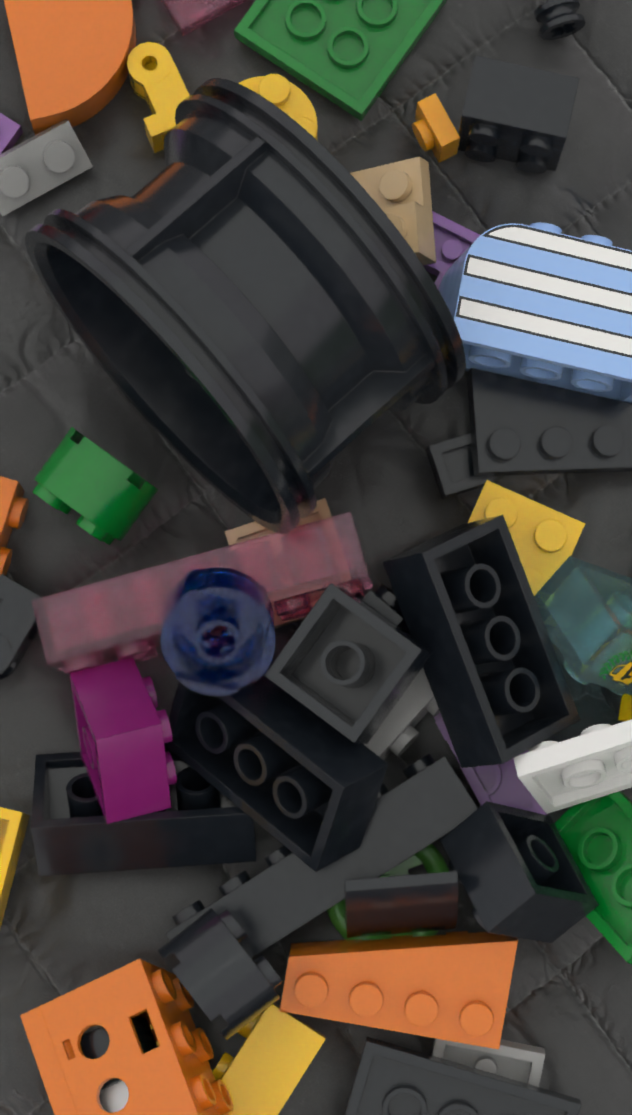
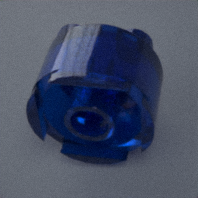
(241, 651)

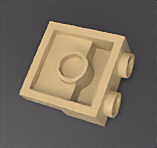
(405, 197)

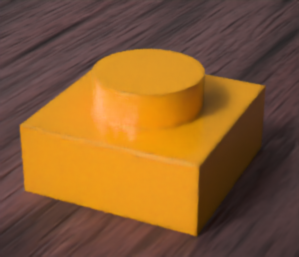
(434, 128)

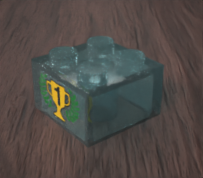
(590, 623)

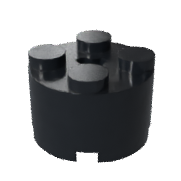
(221, 972)

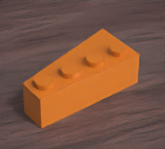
(407, 984)

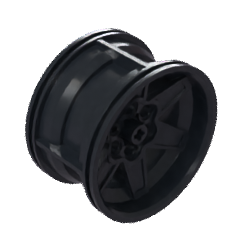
(251, 302)

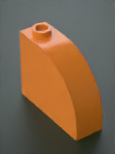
(70, 55)

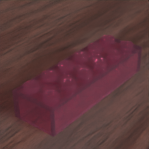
(124, 613)

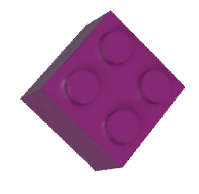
(123, 739)

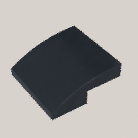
(401, 904)

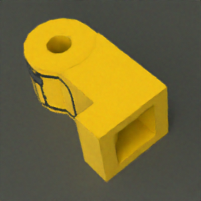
(159, 82)

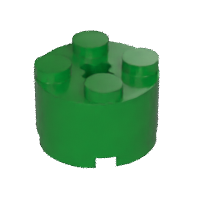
(94, 485)

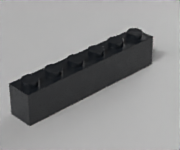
(294, 894)

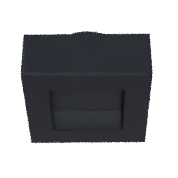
(453, 466)

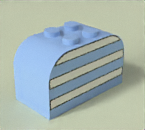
(545, 308)

